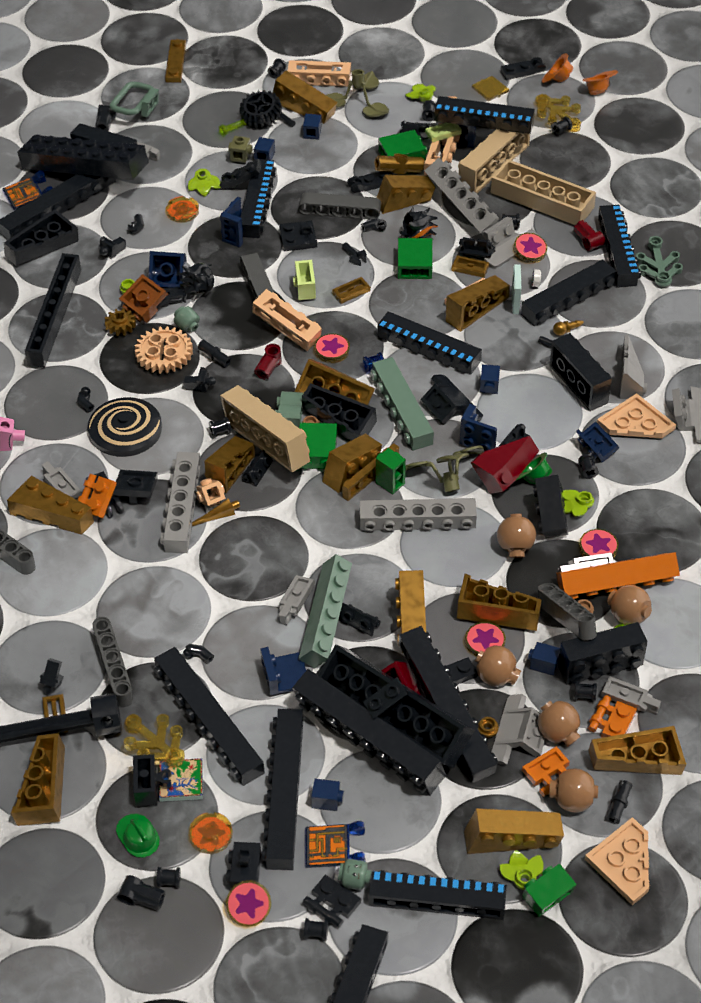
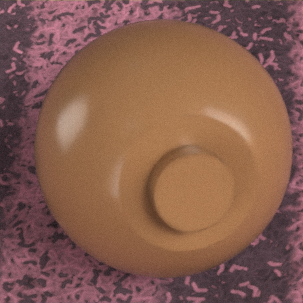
(516, 535)
(630, 604)
(497, 666)
(559, 722)
(574, 790)

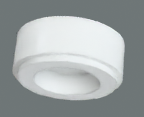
(536, 278)

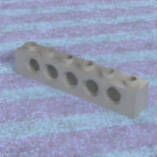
(437, 173)
(182, 502)
(418, 514)

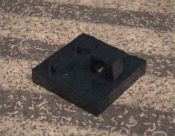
(298, 235)
(135, 484)

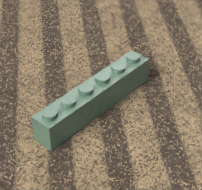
(402, 403)
(325, 611)

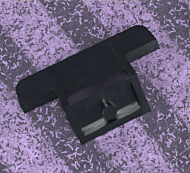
(446, 399)

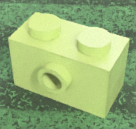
(304, 280)

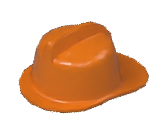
(560, 70)
(599, 83)

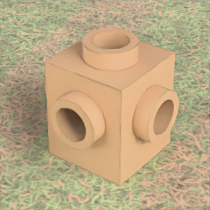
(216, 494)

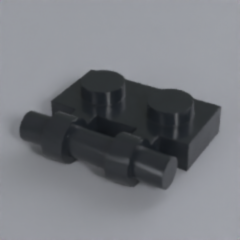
(335, 896)

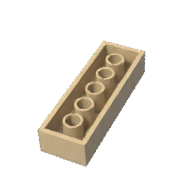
(489, 156)
(543, 192)
(266, 428)

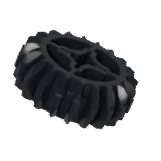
(260, 108)

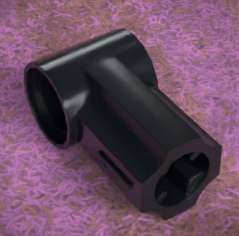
(105, 117)
(135, 891)

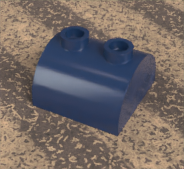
(165, 268)

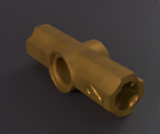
(399, 163)

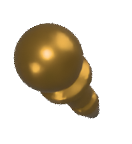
(561, 328)

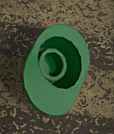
(536, 468)
(138, 835)

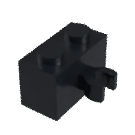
(146, 780)
(244, 862)

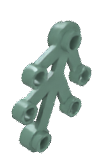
(662, 278)

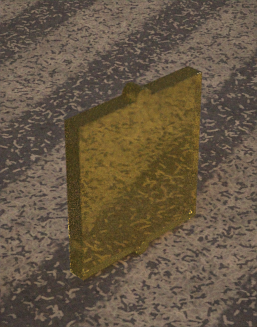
(490, 88)

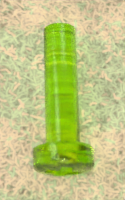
(224, 129)

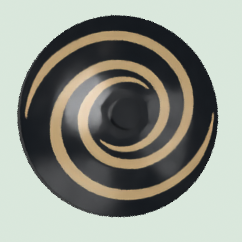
(124, 427)

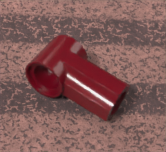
(590, 238)
(270, 360)

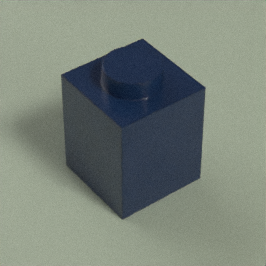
(312, 126)
(264, 148)
(489, 379)
(544, 658)
(326, 794)

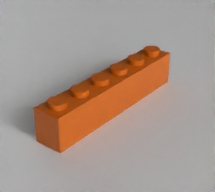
(618, 574)

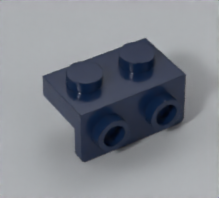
(597, 441)

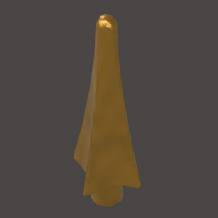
(223, 510)

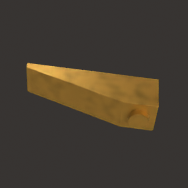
(334, 381)

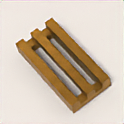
(470, 266)
(352, 291)
(60, 697)

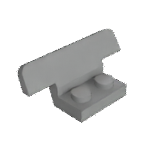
(503, 237)
(688, 411)
(517, 729)

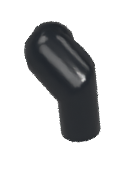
(376, 224)
(138, 225)
(83, 399)
(200, 650)

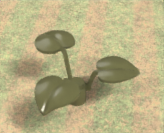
(364, 82)
(450, 478)

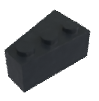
(550, 506)

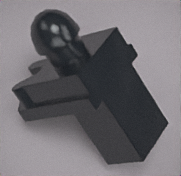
(111, 247)
(199, 382)
(51, 676)

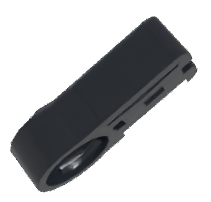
(408, 126)
(175, 294)

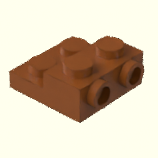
(143, 298)

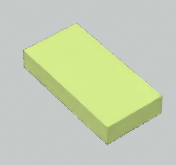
(443, 131)

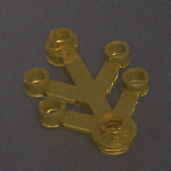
(544, 101)
(171, 755)

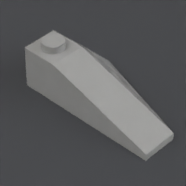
(631, 374)

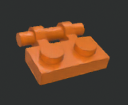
(100, 496)
(619, 720)
(544, 767)

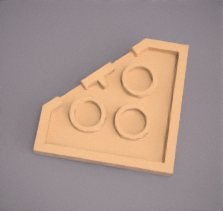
(636, 419)
(624, 860)

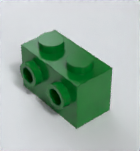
(390, 470)
(549, 889)

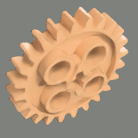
(151, 347)

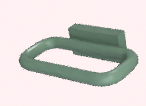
(146, 104)

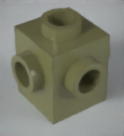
(240, 149)

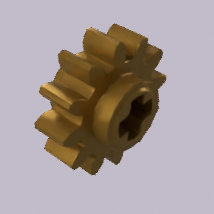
(120, 322)

